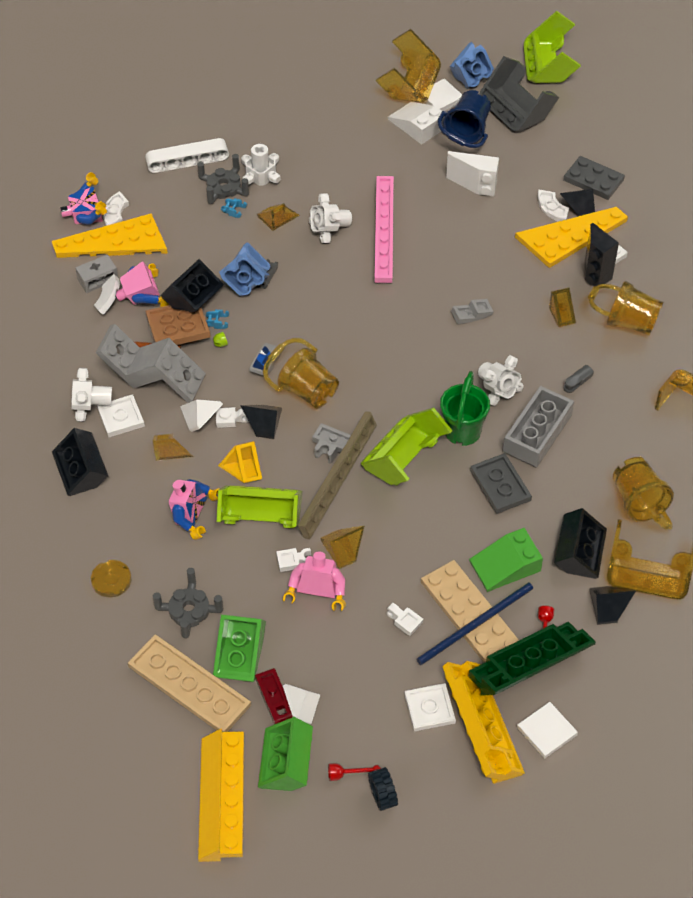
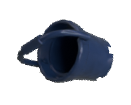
(466, 120)

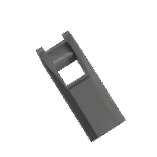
(273, 268)
(578, 378)

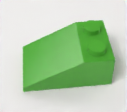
(507, 560)
(238, 647)

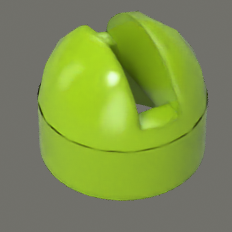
(220, 340)

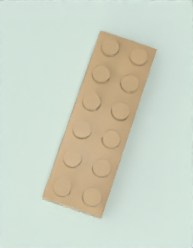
(464, 603)
(189, 684)

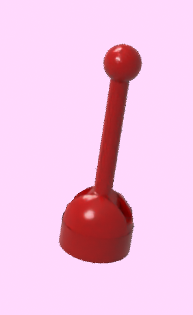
(545, 614)
(336, 771)

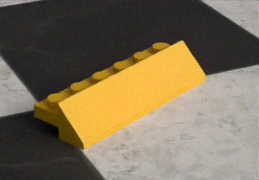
(483, 725)
(221, 796)

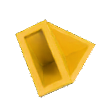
(242, 462)

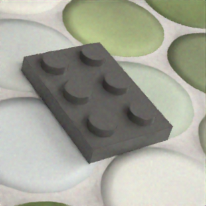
(592, 175)
(501, 483)

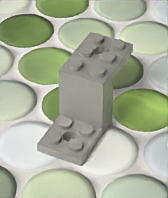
(150, 363)

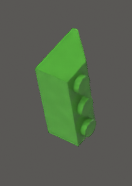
(286, 755)

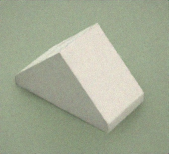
(301, 702)

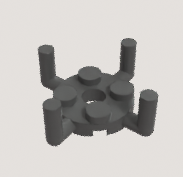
(230, 177)
(188, 596)

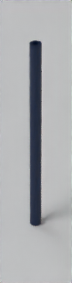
(474, 624)

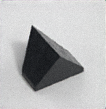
(581, 201)
(263, 419)
(610, 603)

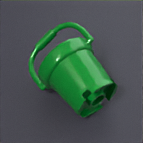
(465, 411)

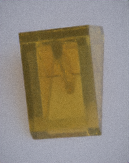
(562, 307)

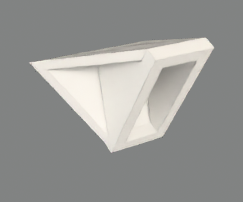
(199, 412)

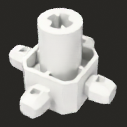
(261, 166)
(328, 218)
(501, 379)
(85, 394)

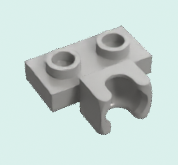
(329, 441)

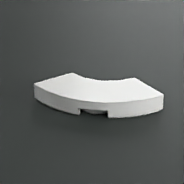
(115, 207)
(551, 207)
(108, 294)

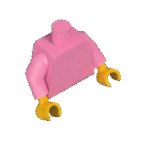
(319, 578)

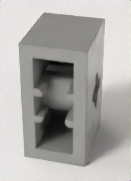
(95, 273)

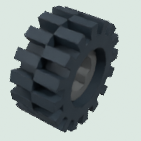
(383, 788)

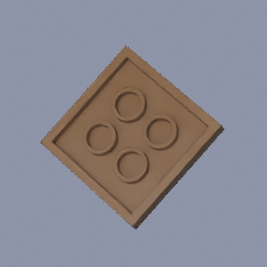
(177, 325)

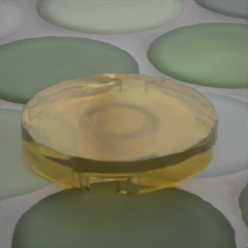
(111, 578)

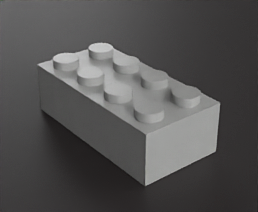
(538, 426)

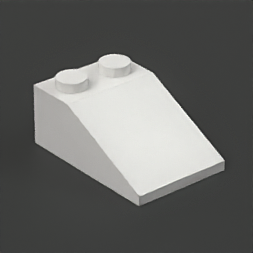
(417, 120)
(473, 172)

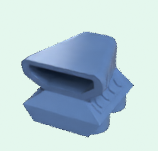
(472, 66)
(245, 270)

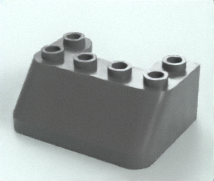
(512, 101)

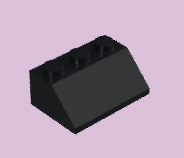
(600, 256)
(192, 288)
(79, 462)
(580, 544)

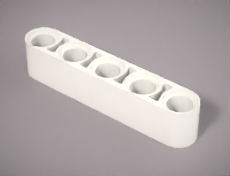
(186, 155)

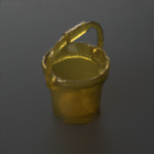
(630, 309)
(303, 374)
(643, 492)

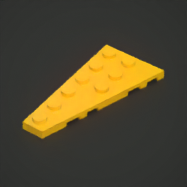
(120, 238)
(563, 238)

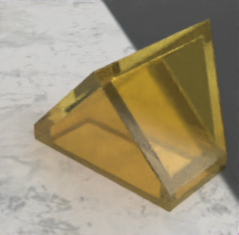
(277, 216)
(168, 448)
(343, 545)

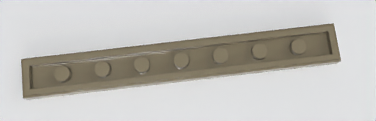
(337, 475)

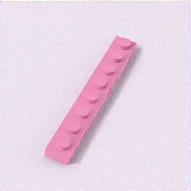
(384, 229)

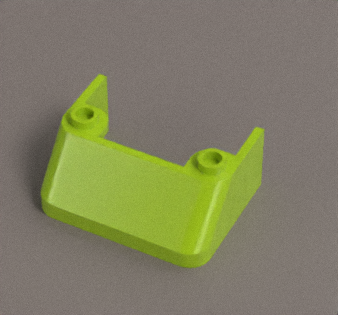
(541, 49)
(403, 444)
(259, 505)

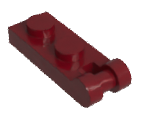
(273, 695)

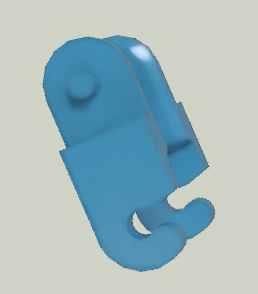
(235, 203)
(215, 323)

